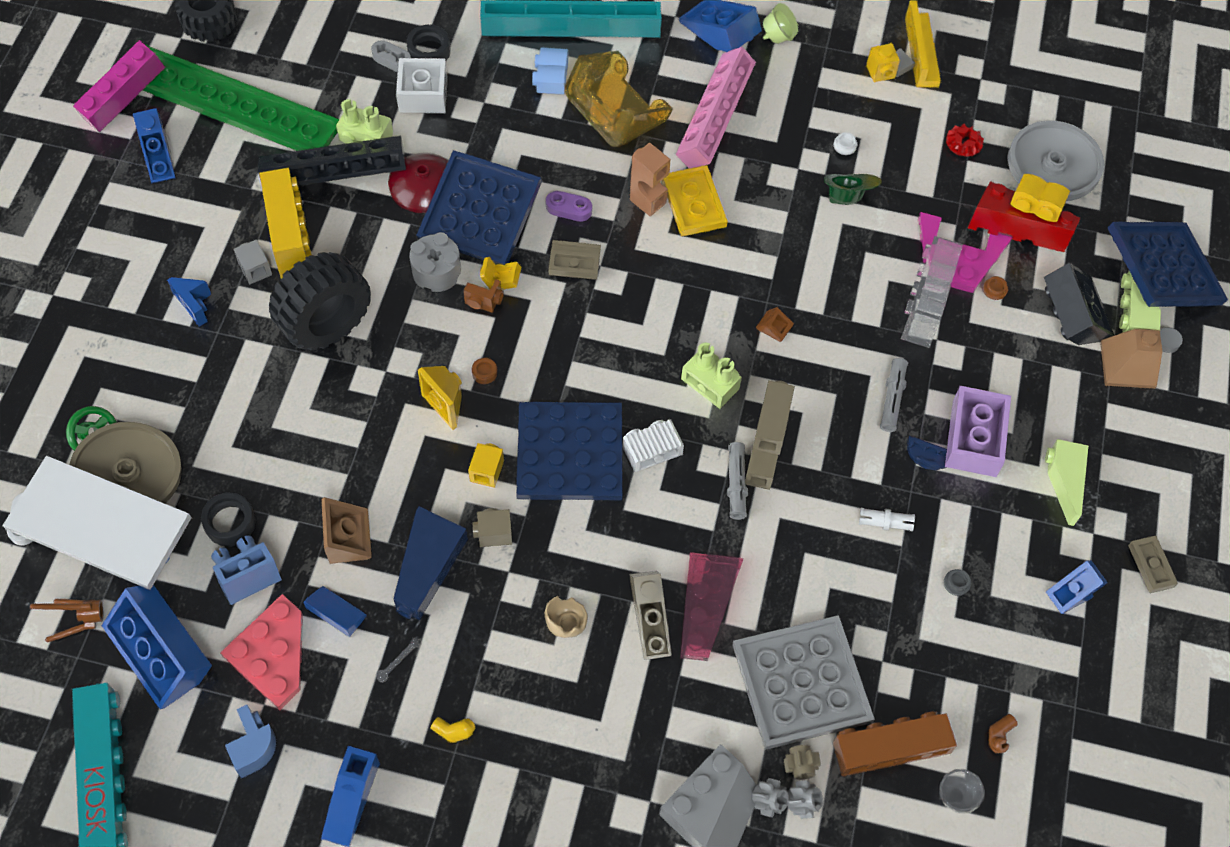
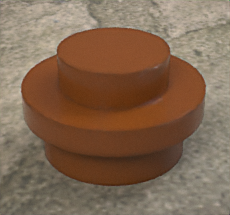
(995, 288)

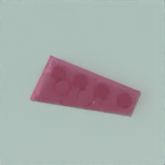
(707, 597)

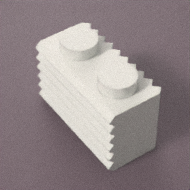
(652, 445)

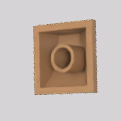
(1132, 358)

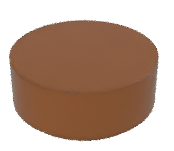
(484, 371)

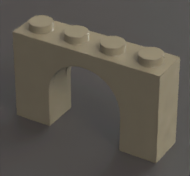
(769, 434)

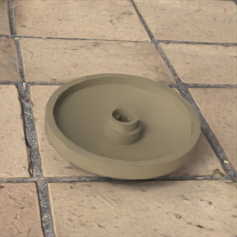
(132, 457)

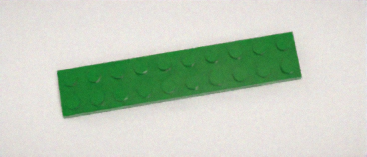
(241, 104)

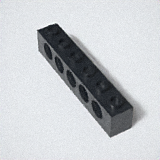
(339, 160)

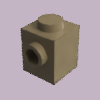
(493, 527)

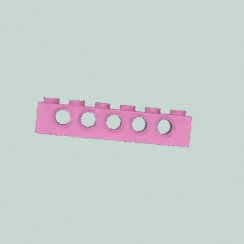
(715, 108)

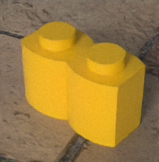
(1040, 197)

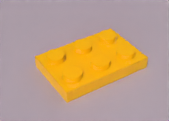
(694, 201)

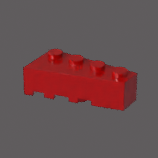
(998, 215)

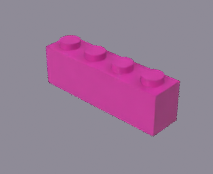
(119, 86)

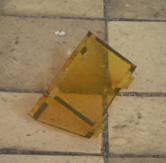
(608, 100)

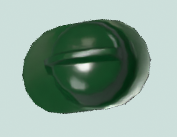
(849, 188)

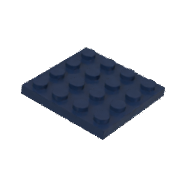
(481, 206)
(1167, 264)
(569, 451)

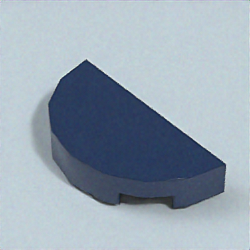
(926, 454)

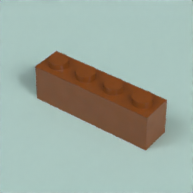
(894, 743)

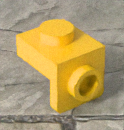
(507, 273)

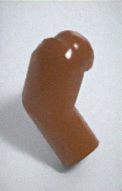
(998, 732)

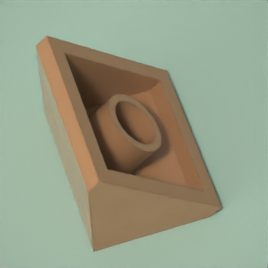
(345, 531)

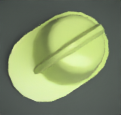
(780, 24)

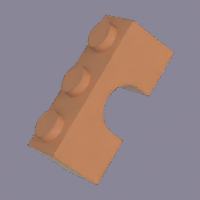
(647, 172)

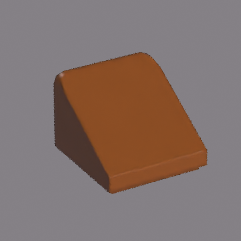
(775, 324)

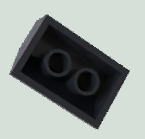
(1077, 305)

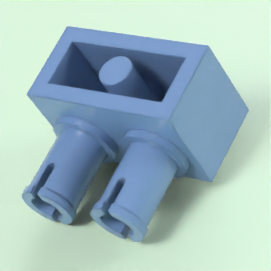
(246, 572)

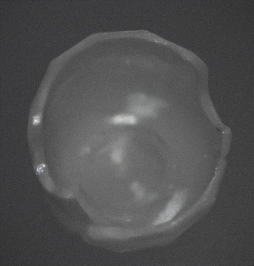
(961, 791)

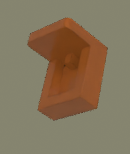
(483, 298)

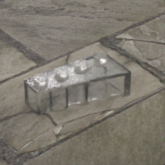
(931, 290)

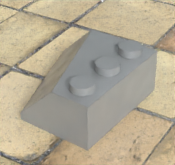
(712, 802)

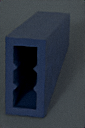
(427, 560)

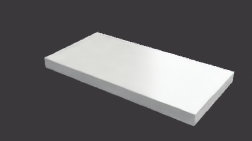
(97, 522)

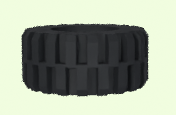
(319, 301)

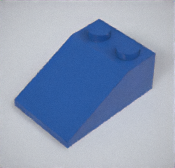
(723, 23)

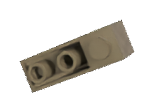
(650, 614)

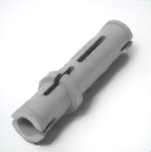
(896, 384)
(737, 489)

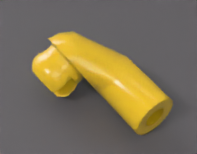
(454, 732)

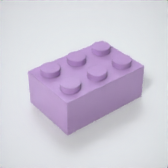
(978, 431)

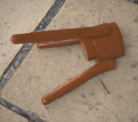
(87, 611)

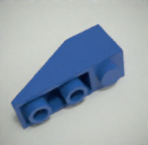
(154, 145)
(350, 795)

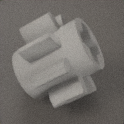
(770, 797)
(805, 799)

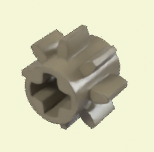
(802, 762)

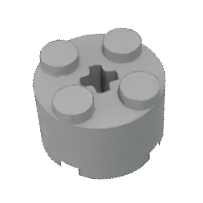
(435, 262)

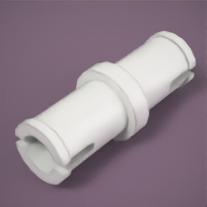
(886, 519)

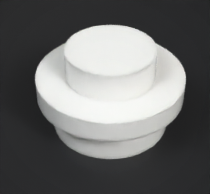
(845, 143)

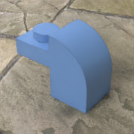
(253, 749)

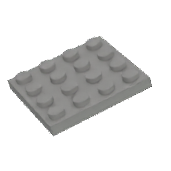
(802, 682)

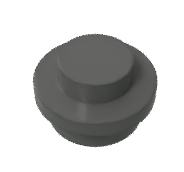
(957, 582)

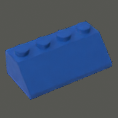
(155, 645)

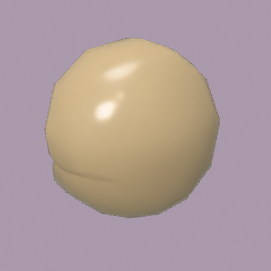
(565, 617)

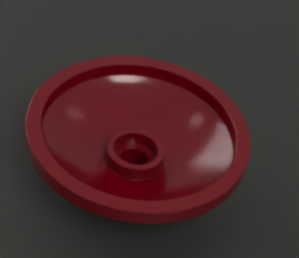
(417, 184)

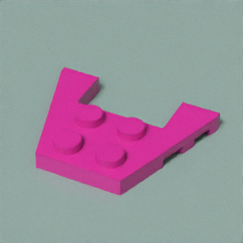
(973, 262)

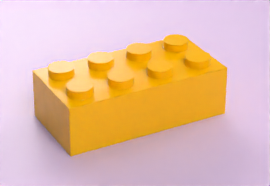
(285, 218)

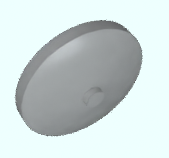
(1058, 155)

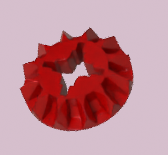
(970, 147)

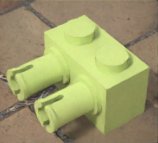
(362, 124)
(711, 375)

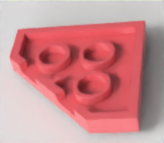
(271, 652)

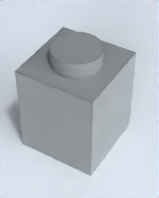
(252, 261)

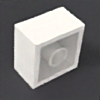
(421, 85)

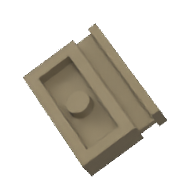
(574, 259)

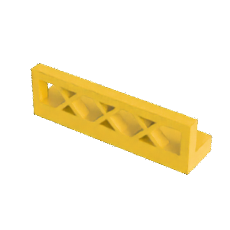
(922, 47)

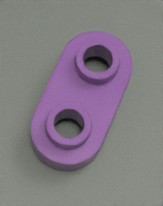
(568, 206)

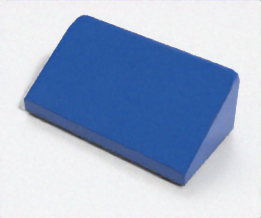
(335, 611)

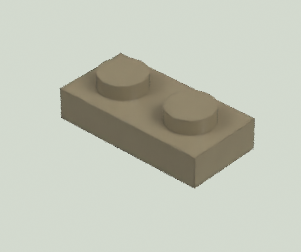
(1153, 564)

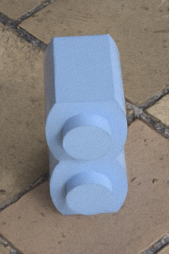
(551, 71)

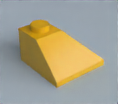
(442, 392)

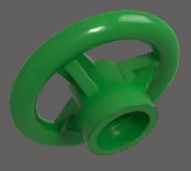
(83, 428)

